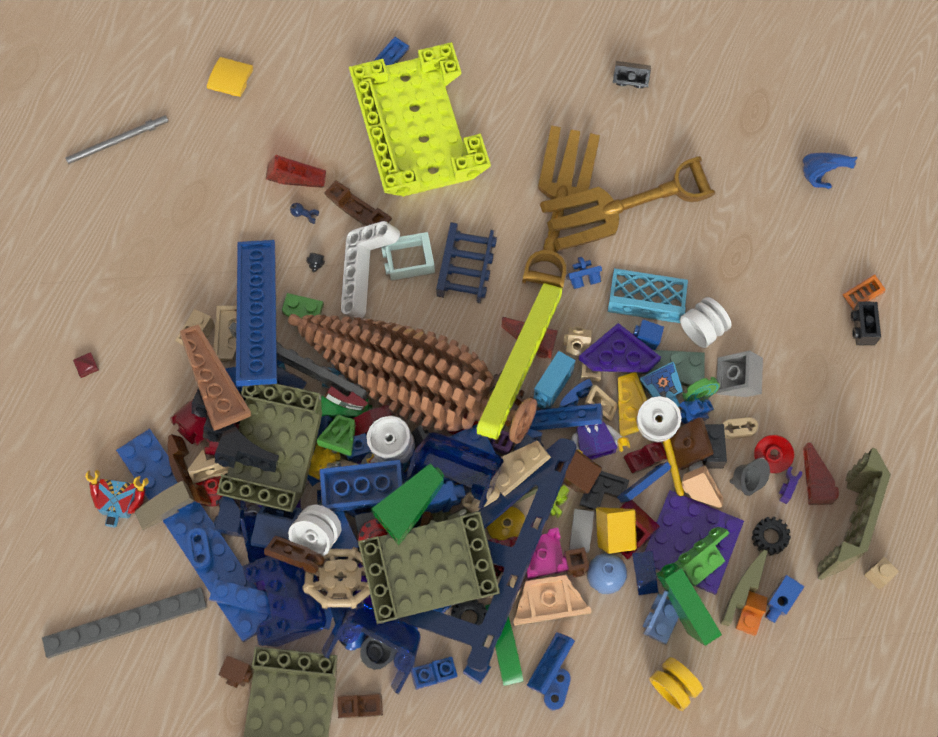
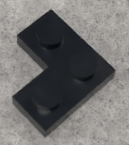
(604, 484)

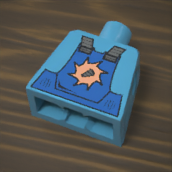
(663, 383)

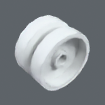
(655, 430)
(390, 440)
(316, 529)

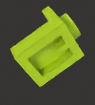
(561, 498)

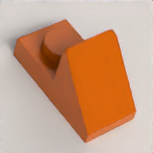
(752, 613)

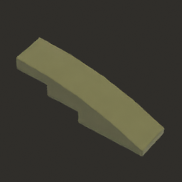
(748, 582)

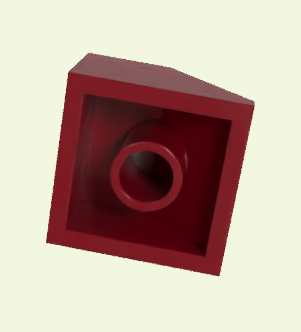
(644, 527)

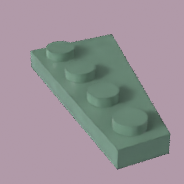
(689, 365)

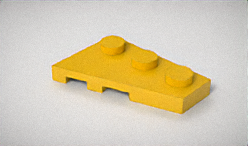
(630, 399)

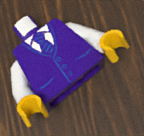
(598, 440)

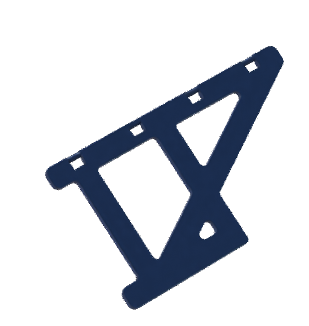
(513, 559)

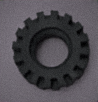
(762, 544)
(473, 605)

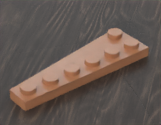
(217, 389)

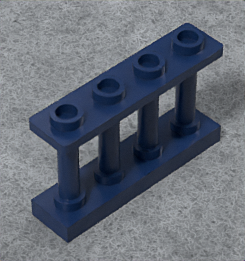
(452, 252)

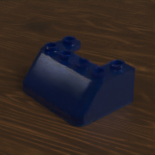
(292, 610)

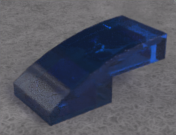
(645, 573)

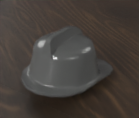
(751, 476)
(376, 654)

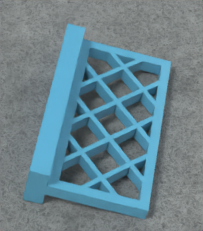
(646, 307)

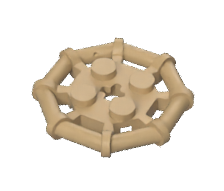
(338, 589)

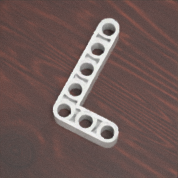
(356, 264)

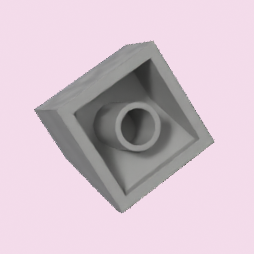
(740, 374)

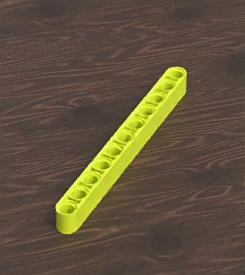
(519, 362)

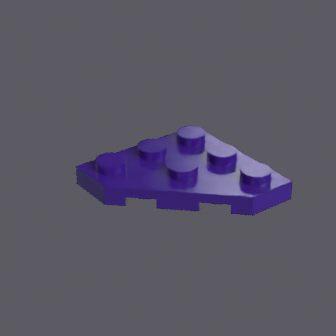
(619, 352)

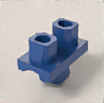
(576, 277)
(695, 409)

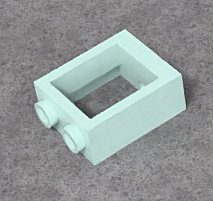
(408, 241)

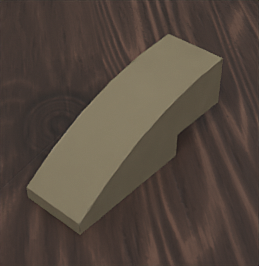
(164, 505)

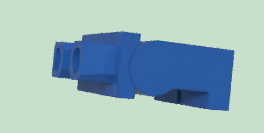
(446, 498)

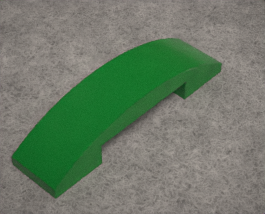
(508, 656)

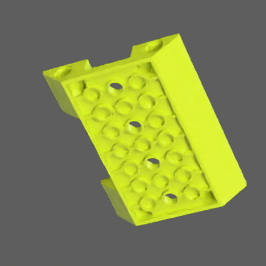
(396, 129)

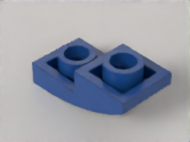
(581, 390)
(434, 673)

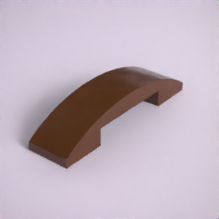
(354, 206)
(176, 452)

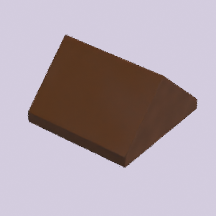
(580, 473)

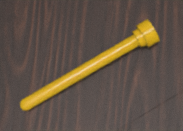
(672, 461)

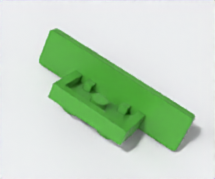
(703, 557)

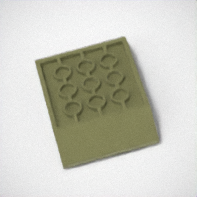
(282, 423)
(870, 480)
(430, 568)
(291, 694)

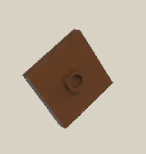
(691, 444)

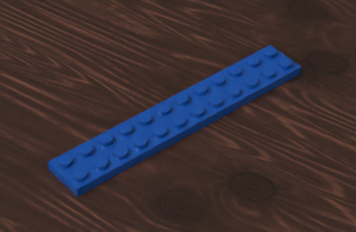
(149, 460)

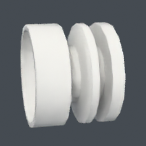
(705, 322)

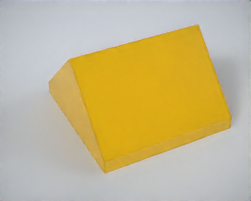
(616, 529)

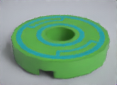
(701, 389)

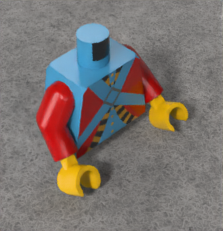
(115, 497)

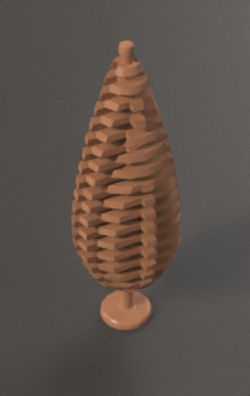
(411, 370)

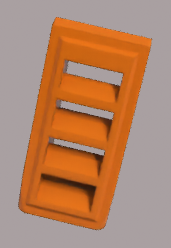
(875, 282)

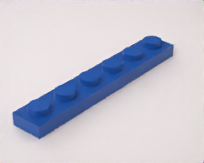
(248, 598)

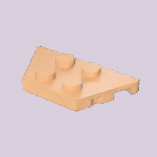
(549, 600)

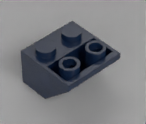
(272, 523)

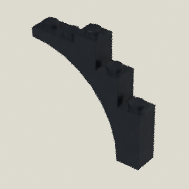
(233, 445)

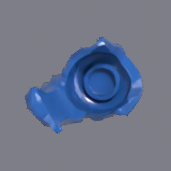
(819, 163)

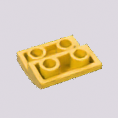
(229, 76)

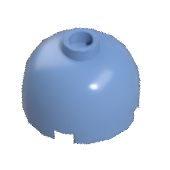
(607, 573)

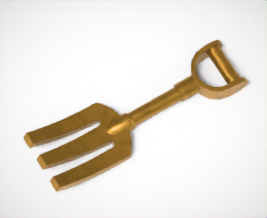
(557, 190)
(609, 209)

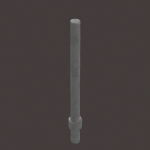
(150, 125)

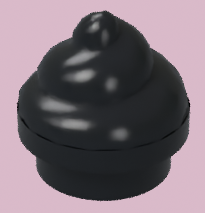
(315, 261)

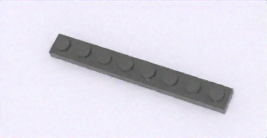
(309, 368)
(124, 622)

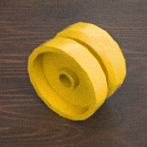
(676, 684)

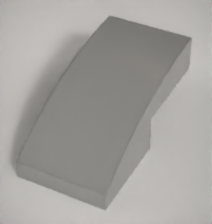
(581, 529)

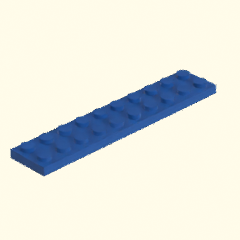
(256, 314)

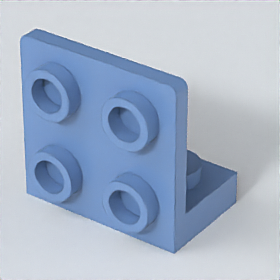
(663, 619)

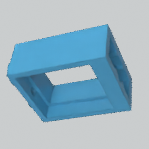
(553, 380)

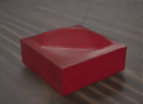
(85, 365)

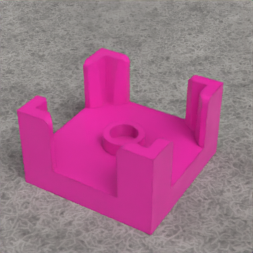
(547, 556)

